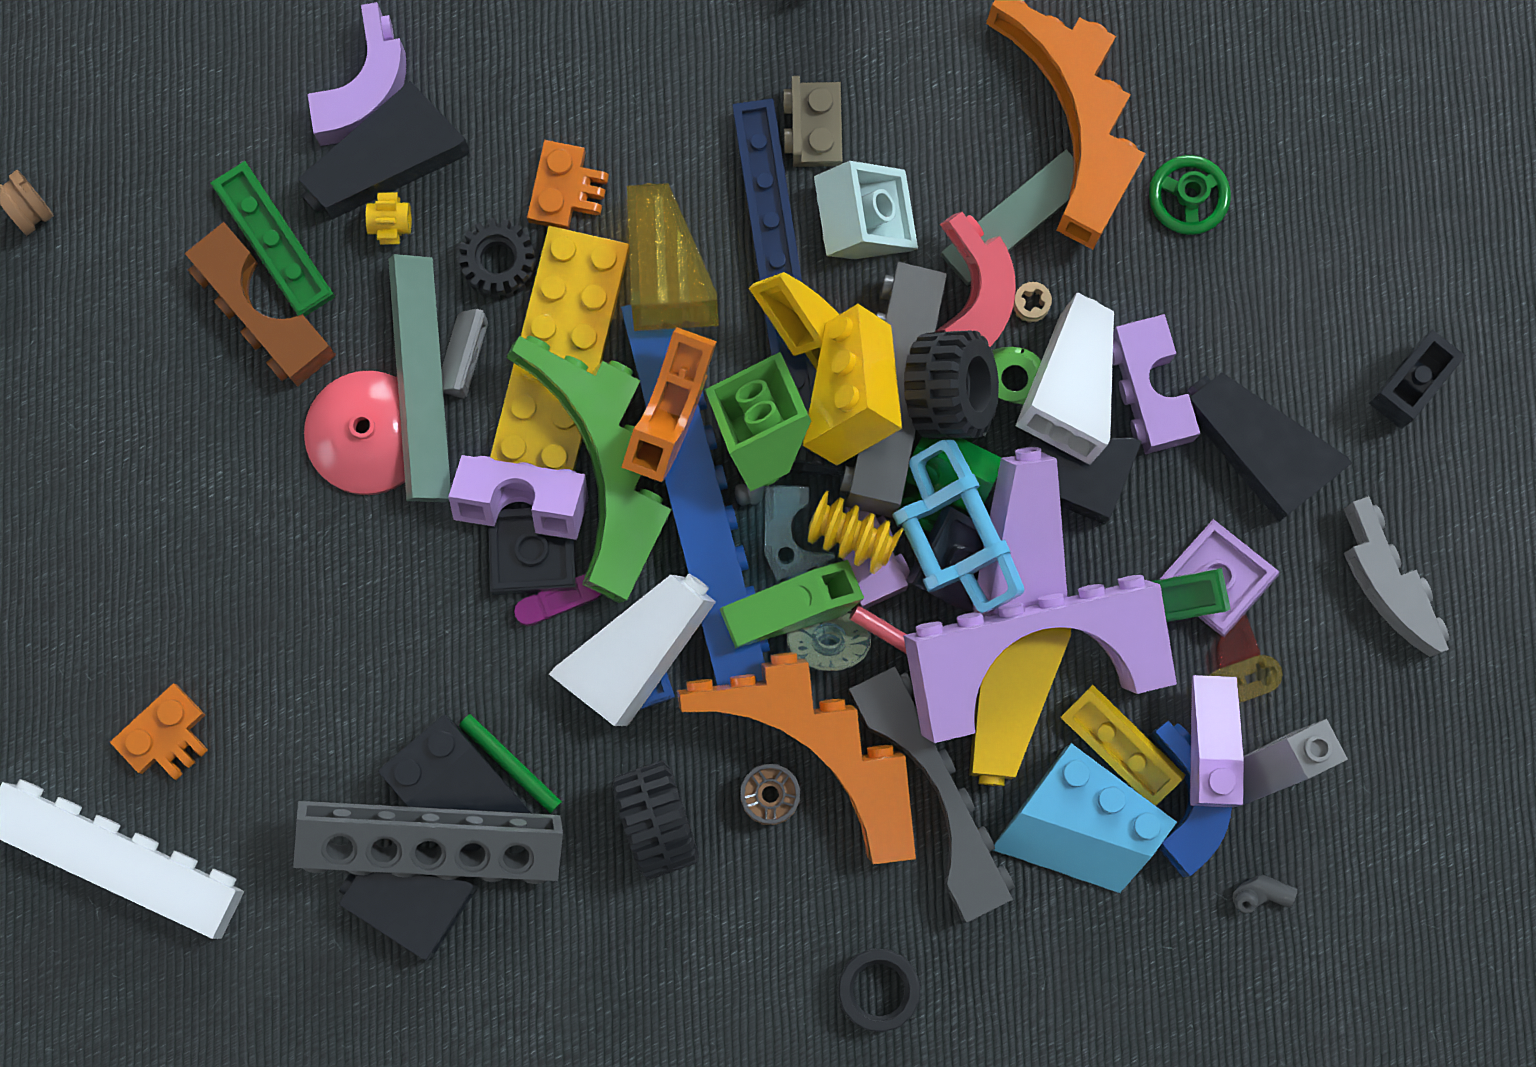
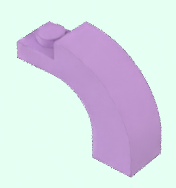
(343, 109)

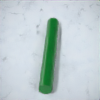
(510, 763)

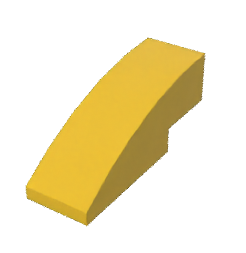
(795, 313)

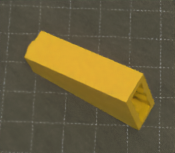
(1012, 702)

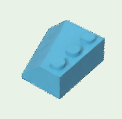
(1086, 824)

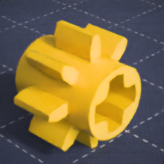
(388, 218)

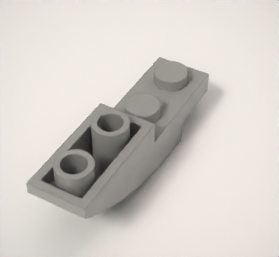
(1397, 597)

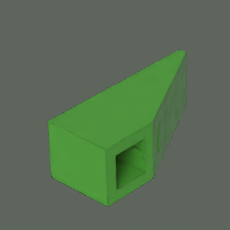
(793, 604)

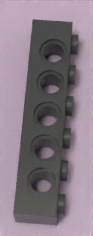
(410, 826)

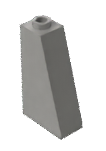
(1290, 760)

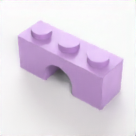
(1159, 419)
(488, 485)

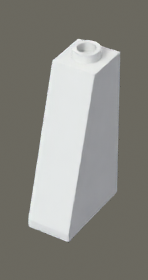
(1074, 382)
(635, 650)

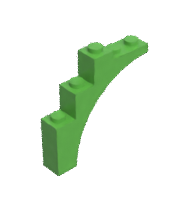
(596, 404)

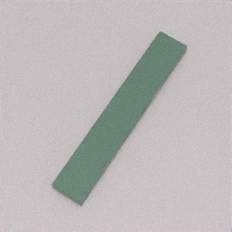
(419, 378)

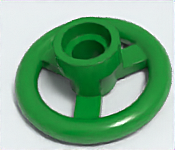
(1197, 181)

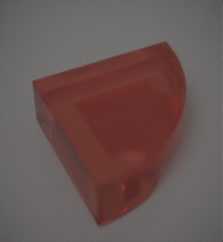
(1237, 644)

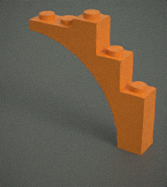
(1092, 108)
(784, 700)

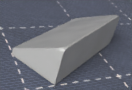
(463, 352)

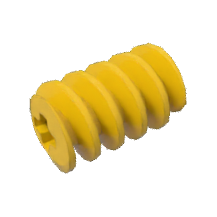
(852, 534)

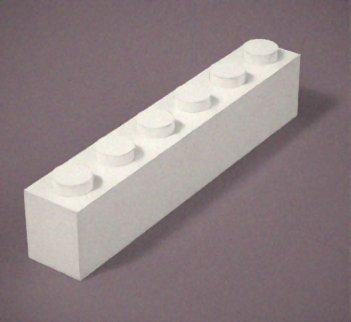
(116, 861)

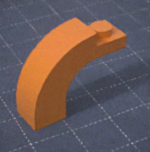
(671, 406)

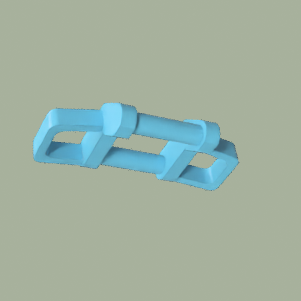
(934, 501)

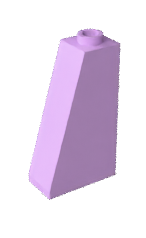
(1029, 519)

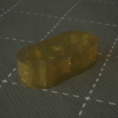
(1247, 667)

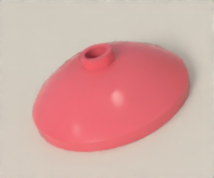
(353, 460)

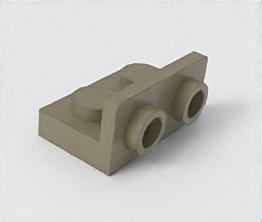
(815, 123)

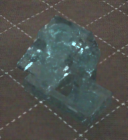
(781, 506)

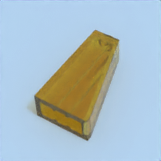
(665, 267)

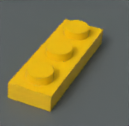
(1123, 746)

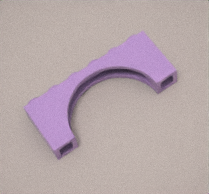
(953, 658)

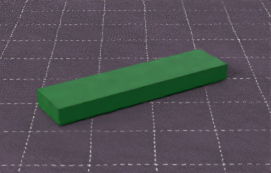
(272, 239)

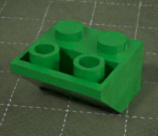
(941, 473)

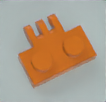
(564, 186)
(162, 733)

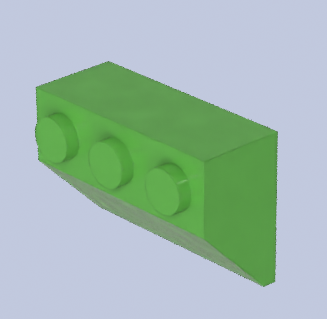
(761, 420)

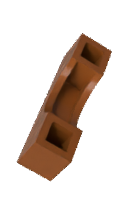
(228, 267)

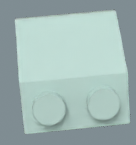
(865, 211)

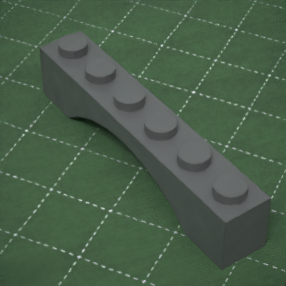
(971, 874)

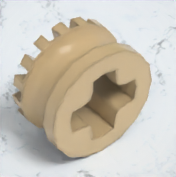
(1035, 314)

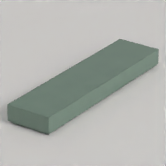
(1022, 210)

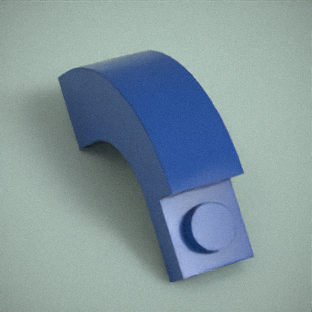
(1201, 827)

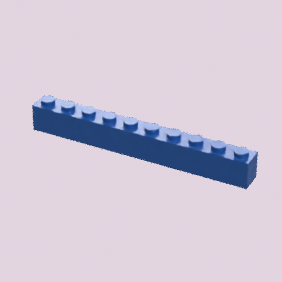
(701, 517)

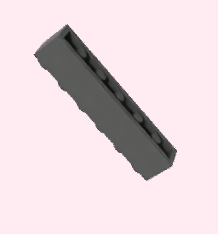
(881, 470)

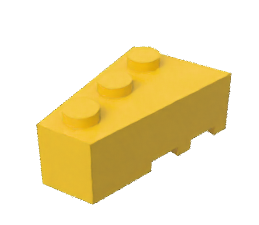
(853, 387)

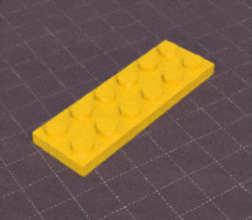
(573, 315)

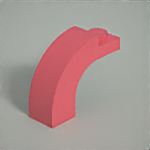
(991, 279)

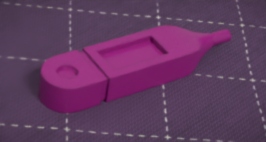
(553, 603)

